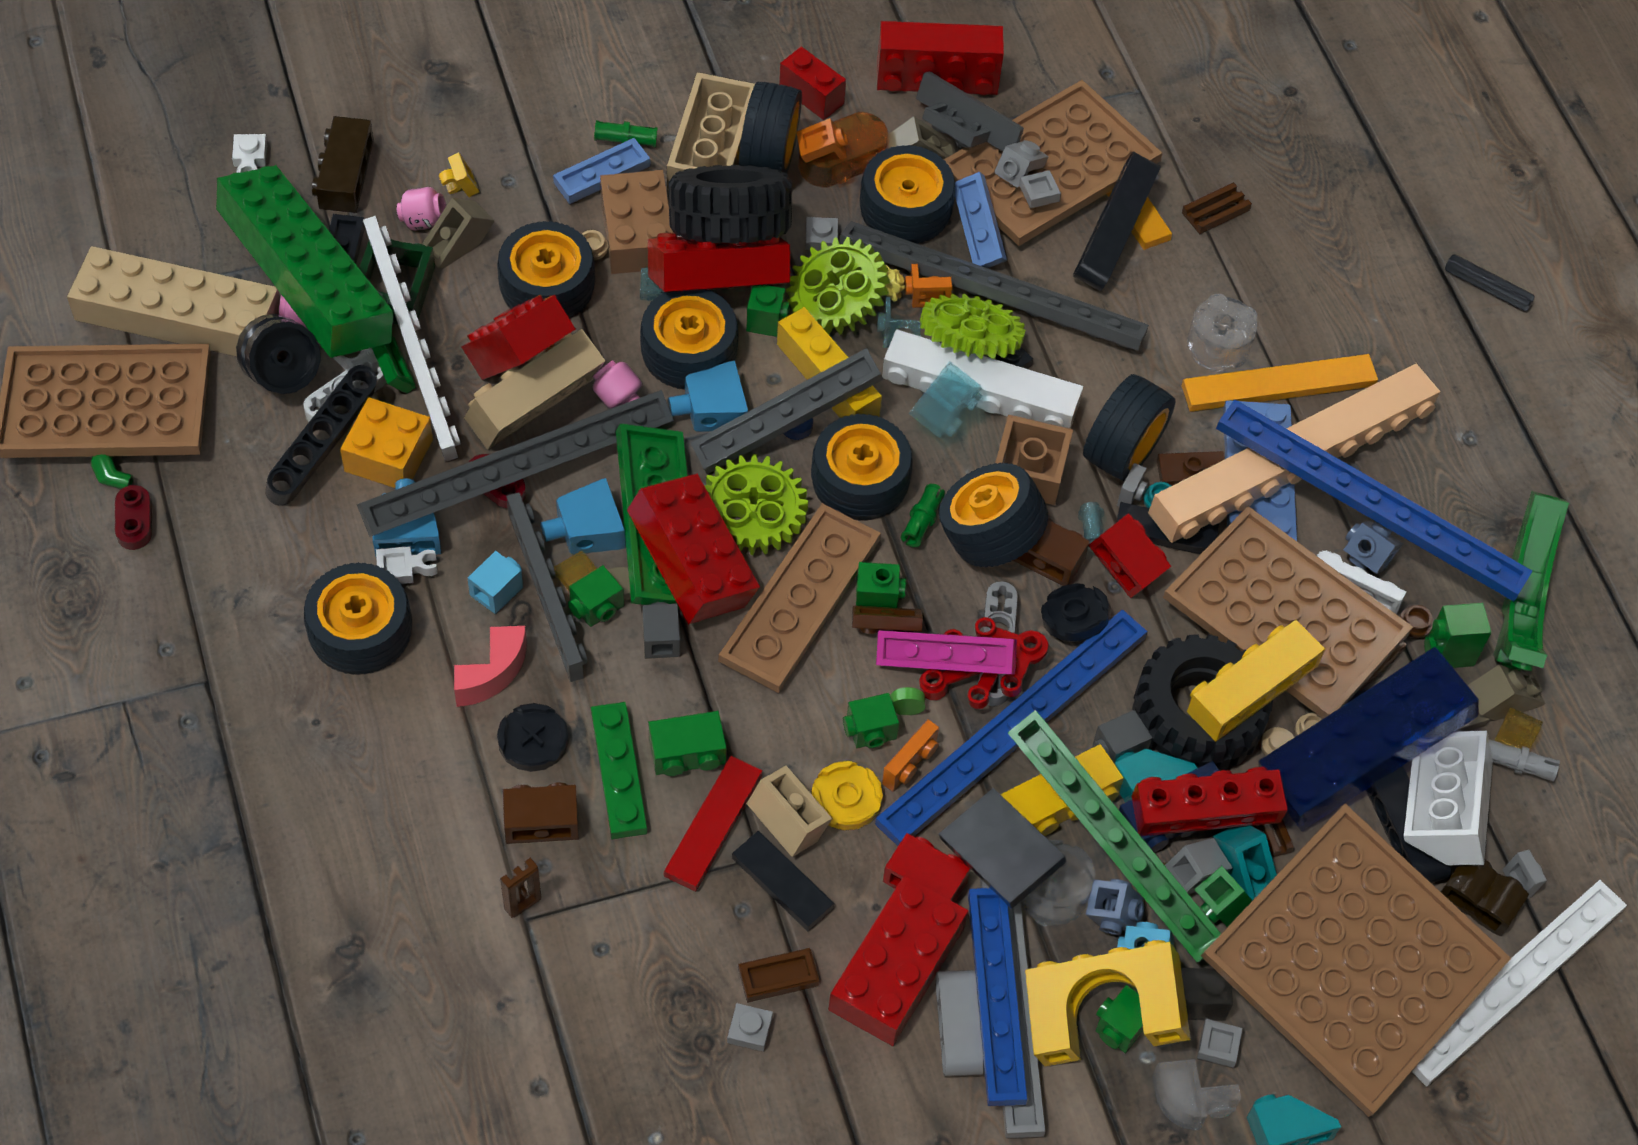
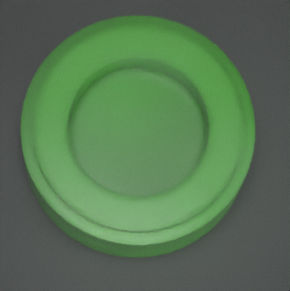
(908, 701)

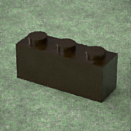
(343, 164)

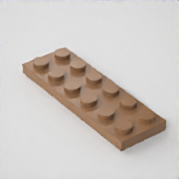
(799, 598)

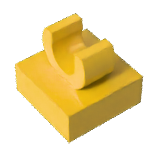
(459, 176)

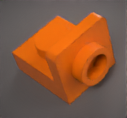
(821, 140)
(925, 288)

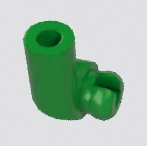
(107, 474)

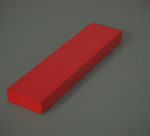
(713, 823)

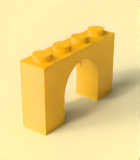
(1059, 988)

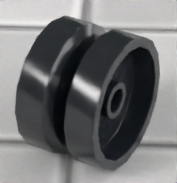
(280, 372)

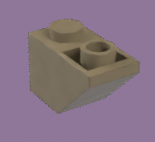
(1504, 689)

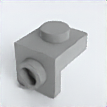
(1019, 160)

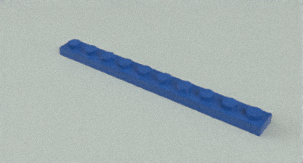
(1374, 500)
(993, 743)

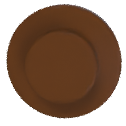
(1420, 619)

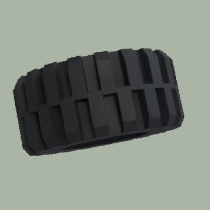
(730, 204)
(1173, 730)

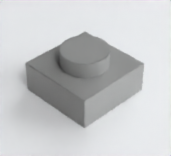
(1040, 189)
(820, 230)
(1134, 486)
(1526, 871)
(750, 1027)
(1219, 1043)

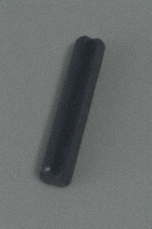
(1489, 282)

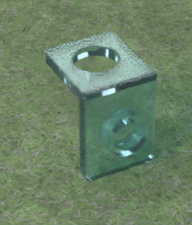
(889, 326)

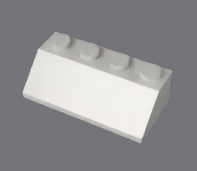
(1451, 799)

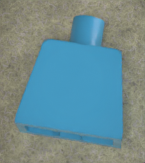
(711, 397)
(587, 520)
(419, 534)

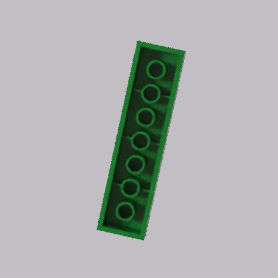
(304, 261)

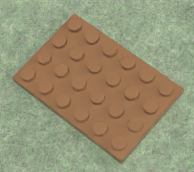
(1085, 152)
(103, 400)
(1266, 579)

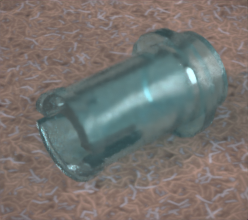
(1091, 517)

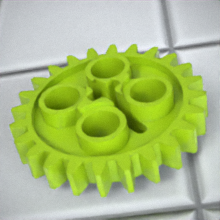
(839, 284)
(972, 326)
(756, 504)

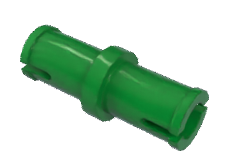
(623, 132)
(923, 515)

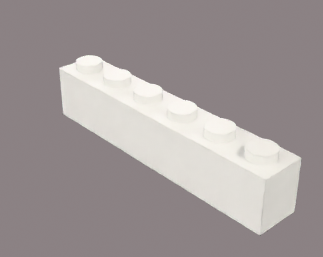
(1005, 389)

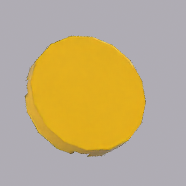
(848, 794)

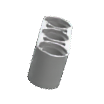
(959, 1023)

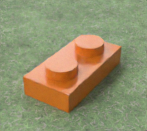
(903, 765)

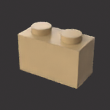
(789, 811)

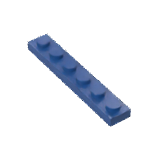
(997, 999)

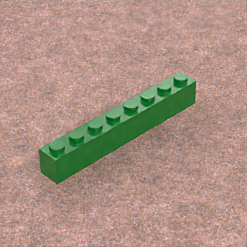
(1115, 834)

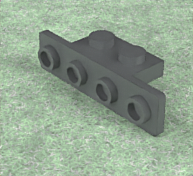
(964, 116)

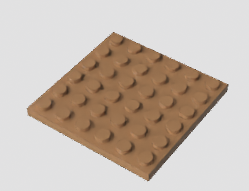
(1356, 959)

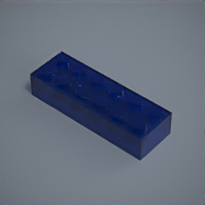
(1371, 736)

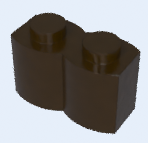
(1486, 895)

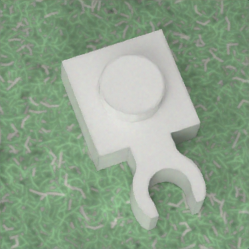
(249, 151)
(403, 564)

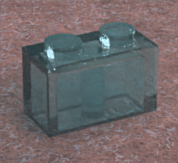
(947, 400)

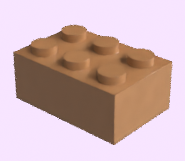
(633, 211)

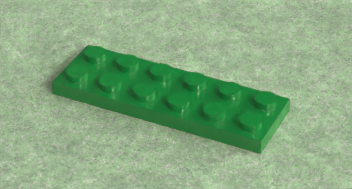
(646, 459)

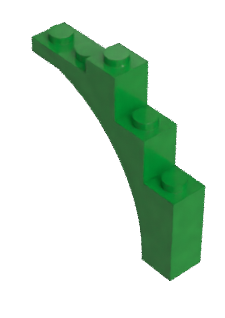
(1522, 628)

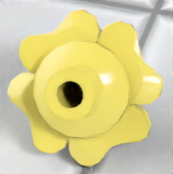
(896, 284)

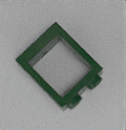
(411, 255)

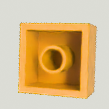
(386, 443)

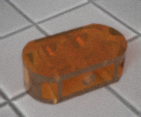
(866, 138)

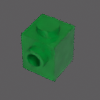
(766, 309)
(879, 585)
(596, 597)
(871, 721)
(1222, 897)
(1120, 1020)

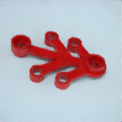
(1024, 657)

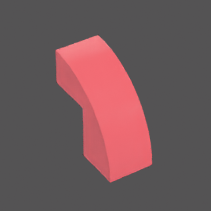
(482, 681)

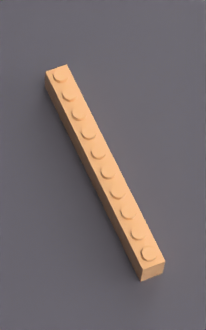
(1249, 476)

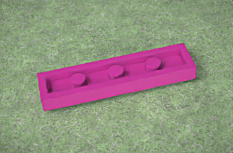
(946, 652)

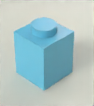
(495, 581)

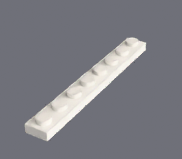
(416, 348)
(1522, 976)

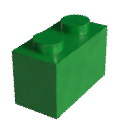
(1460, 633)
(687, 743)

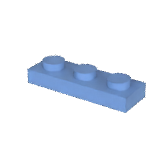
(585, 176)
(979, 221)

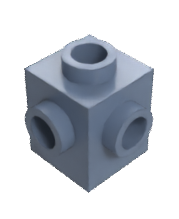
(1382, 547)
(1114, 905)

